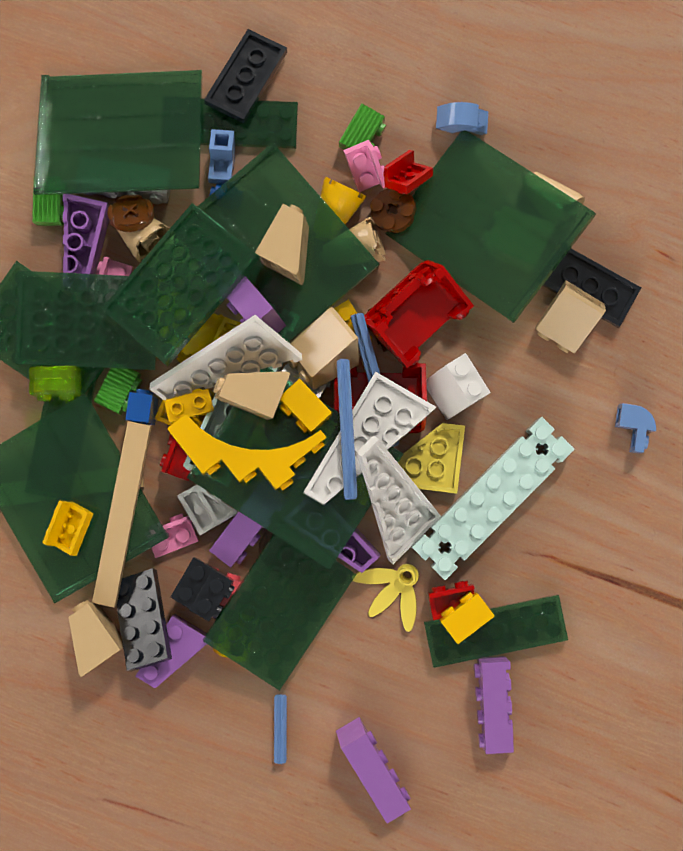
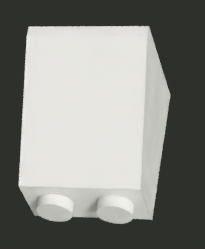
(456, 386)

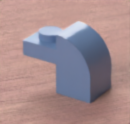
(462, 116)
(221, 156)
(639, 421)

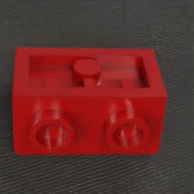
(173, 461)

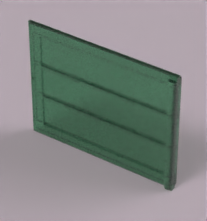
(119, 132)
(492, 224)
(334, 254)
(71, 461)
(288, 513)

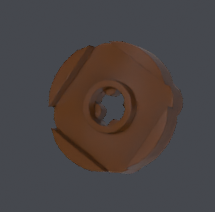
(391, 222)

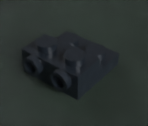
(203, 589)

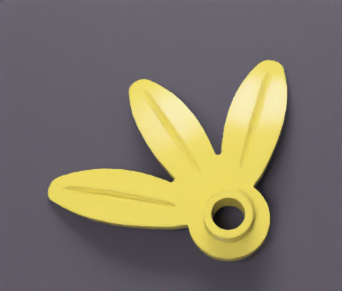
(397, 585)

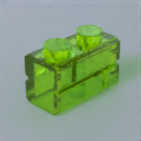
(55, 382)

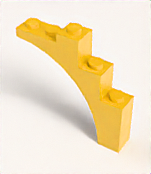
(274, 464)

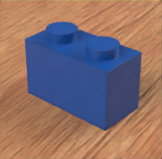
(142, 407)

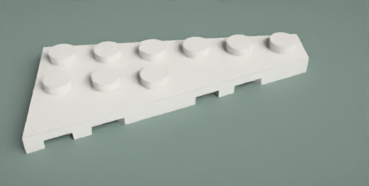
(241, 350)
(381, 412)
(397, 502)

